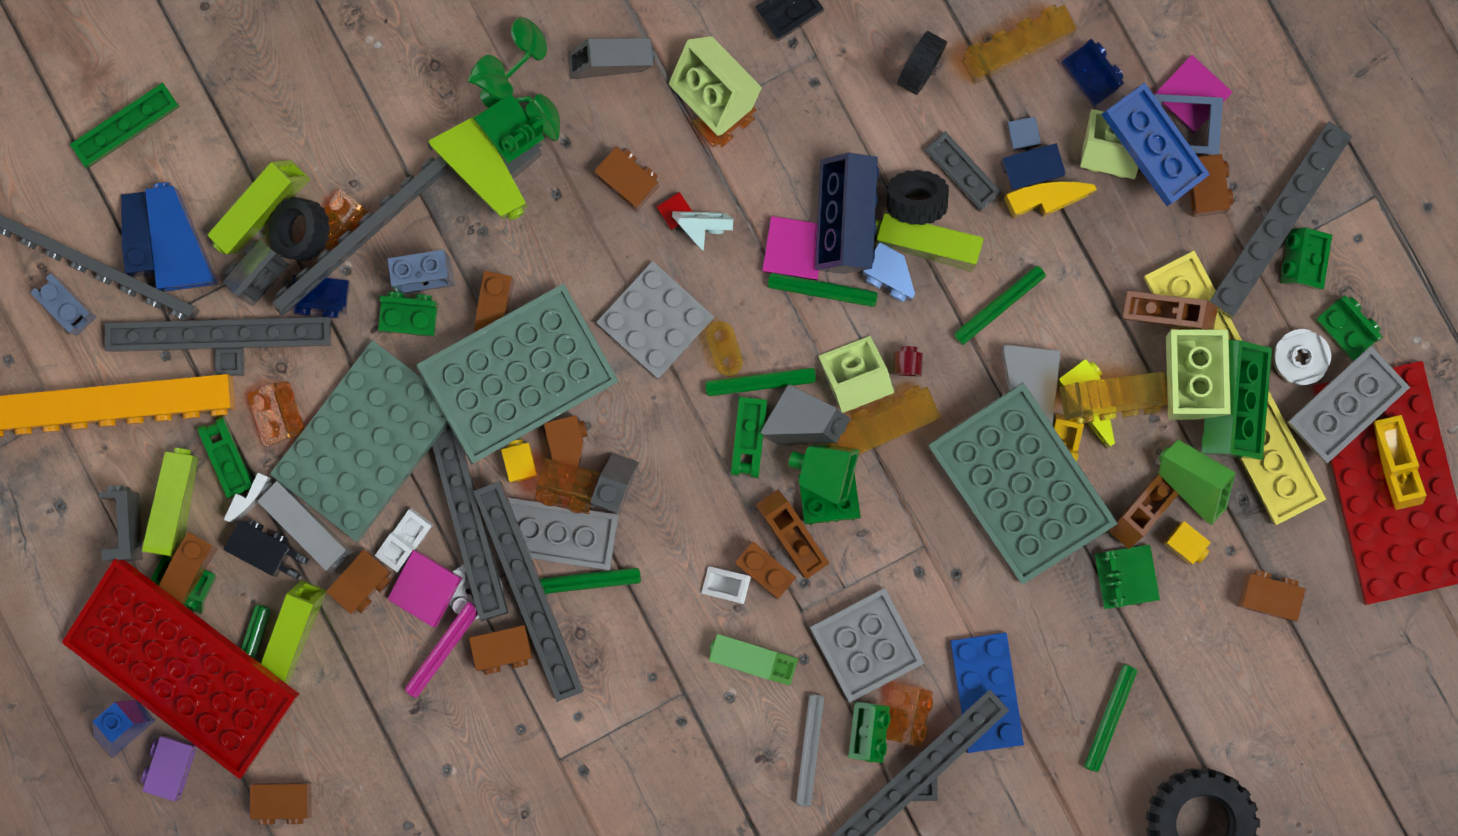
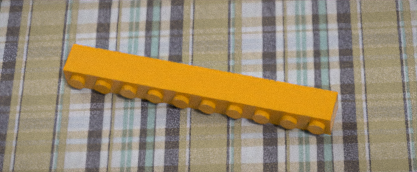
(117, 403)

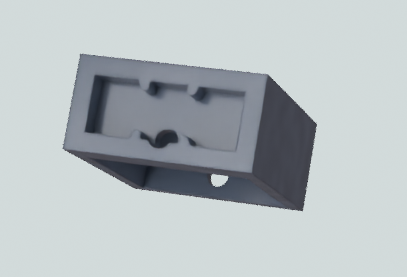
(1214, 120)
(411, 270)

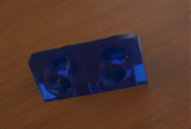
(1093, 72)
(327, 297)

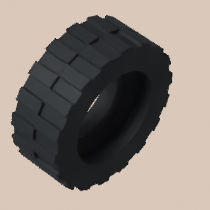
(922, 62)
(917, 211)
(281, 229)

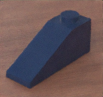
(136, 235)

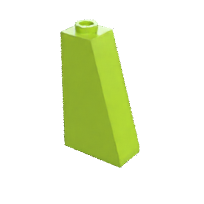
(481, 167)
(256, 205)
(930, 242)
(171, 503)
(292, 629)

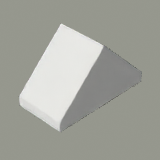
(726, 585)

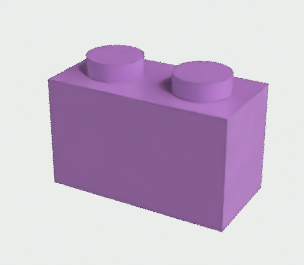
(168, 767)

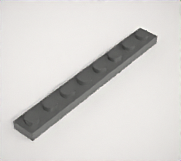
(1280, 219)
(352, 241)
(103, 272)
(217, 334)
(469, 526)
(528, 591)
(925, 767)

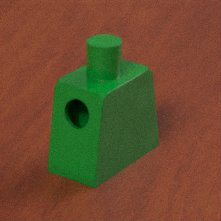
(826, 470)

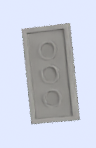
(1348, 404)
(566, 536)

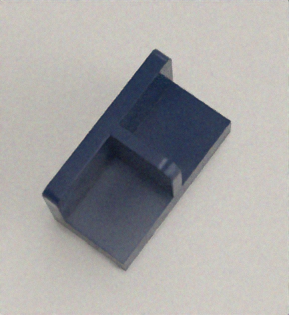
(1033, 166)

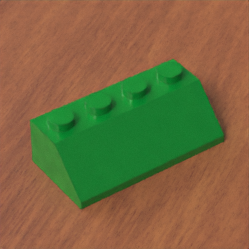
(1244, 429)

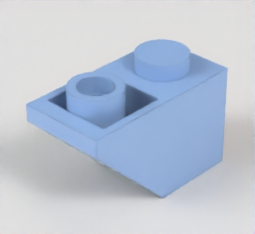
(890, 272)

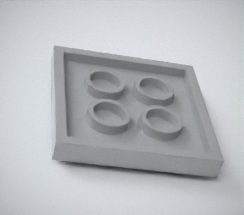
(655, 320)
(867, 645)

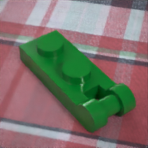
(748, 437)
(226, 458)

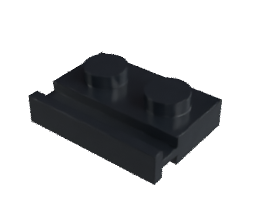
(787, 15)

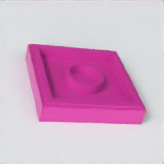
(1192, 80)
(791, 248)
(424, 588)

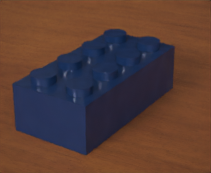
(846, 213)

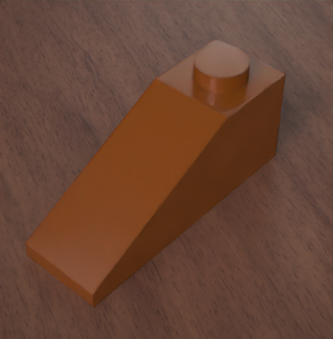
(493, 298)
(1170, 311)
(566, 439)
(1143, 512)
(792, 533)
(187, 567)

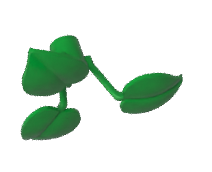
(491, 77)

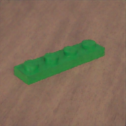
(124, 125)

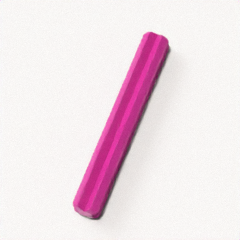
(442, 650)

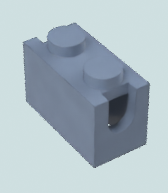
(64, 305)

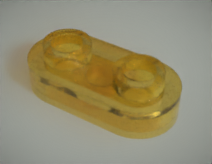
(724, 349)

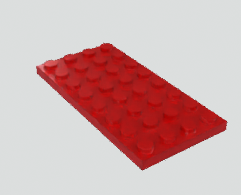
(1406, 547)
(180, 667)

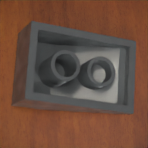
(255, 272)

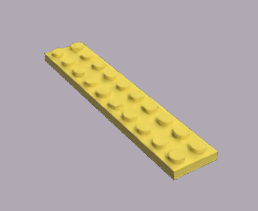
(1283, 475)

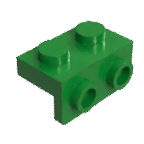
(869, 732)

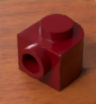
(908, 362)

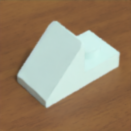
(697, 222)

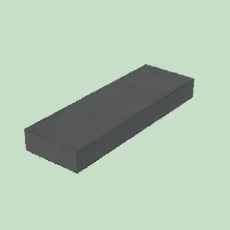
(962, 171)

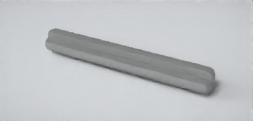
(810, 750)

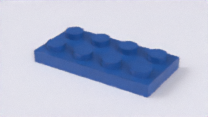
(1155, 144)
(984, 665)

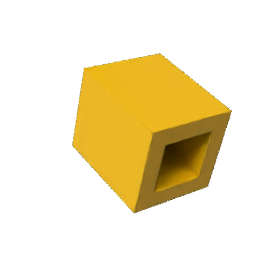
(519, 461)
(1187, 543)

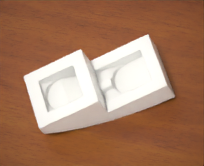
(242, 505)
(404, 539)

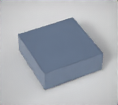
(1024, 133)

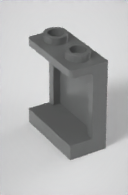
(127, 524)

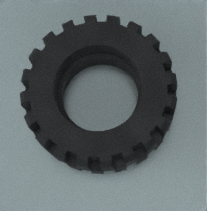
(1197, 783)

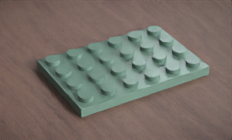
(517, 373)
(363, 442)
(1022, 483)

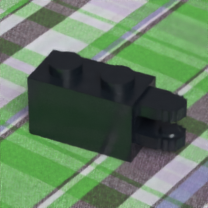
(262, 549)

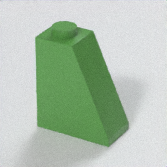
(1197, 479)
(753, 659)

